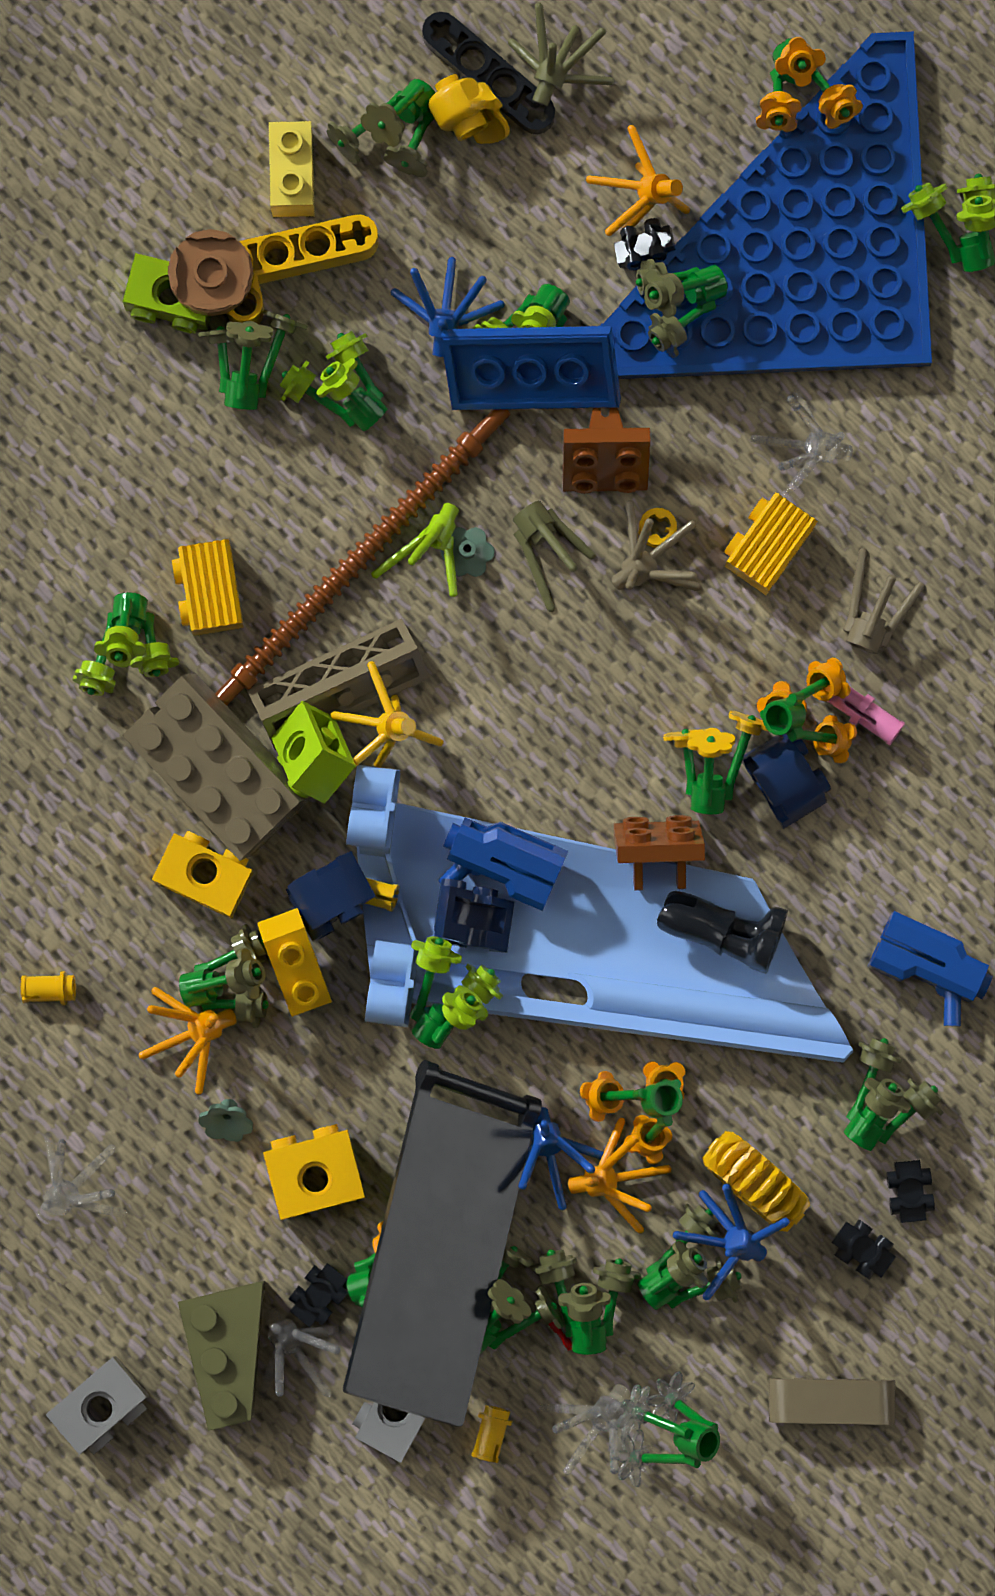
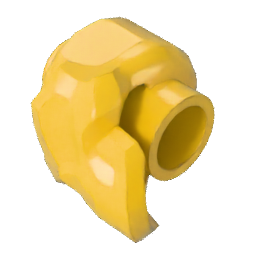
(468, 110)

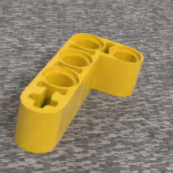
(300, 260)

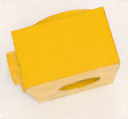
(291, 1160)

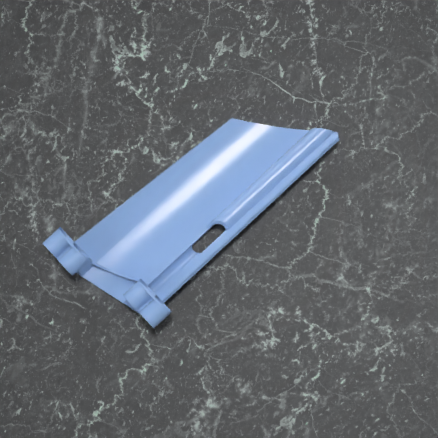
(587, 933)

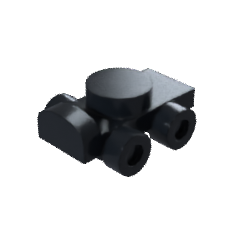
(649, 245)
(909, 1182)
(856, 1245)
(324, 1287)

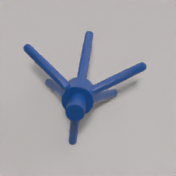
(445, 317)
(547, 1142)
(738, 1241)

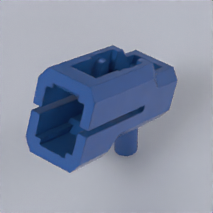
(505, 855)
(954, 980)

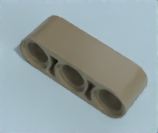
(832, 1401)

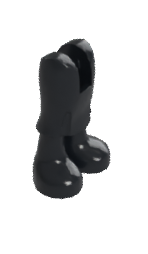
(721, 930)

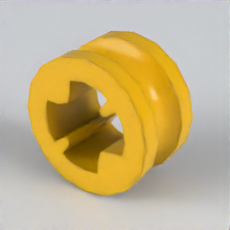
(660, 514)

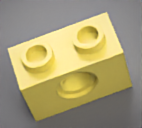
(291, 169)

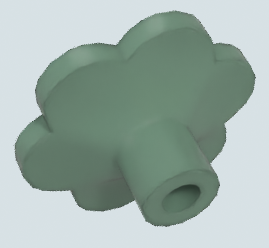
(474, 561)
(226, 1121)

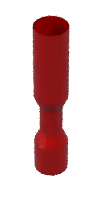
(566, 1341)

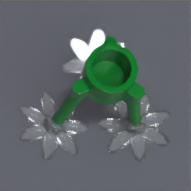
(695, 1439)

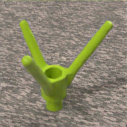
(437, 535)

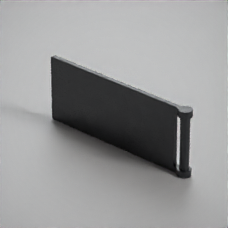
(440, 1249)

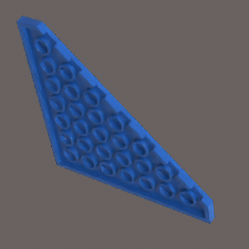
(810, 245)

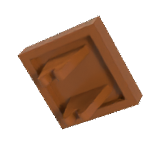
(606, 456)
(668, 841)

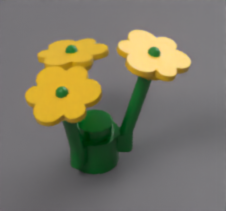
(708, 790)

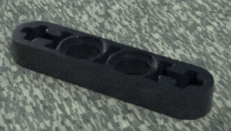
(491, 70)

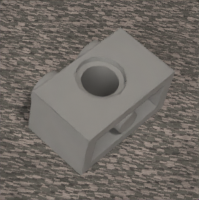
(73, 1413)
(386, 1435)

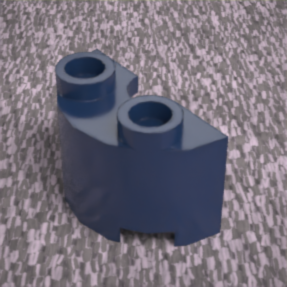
(786, 778)
(330, 895)
(473, 916)

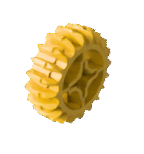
(755, 1180)

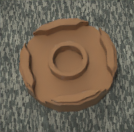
(210, 272)

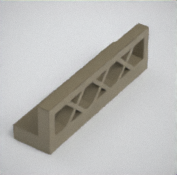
(343, 687)

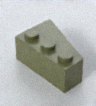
(224, 1351)

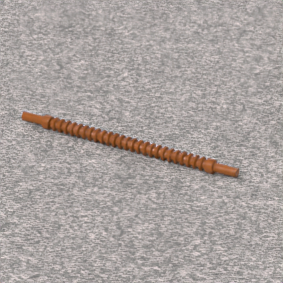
(468, 446)

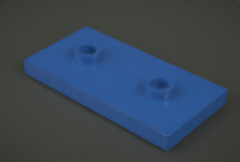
(531, 368)

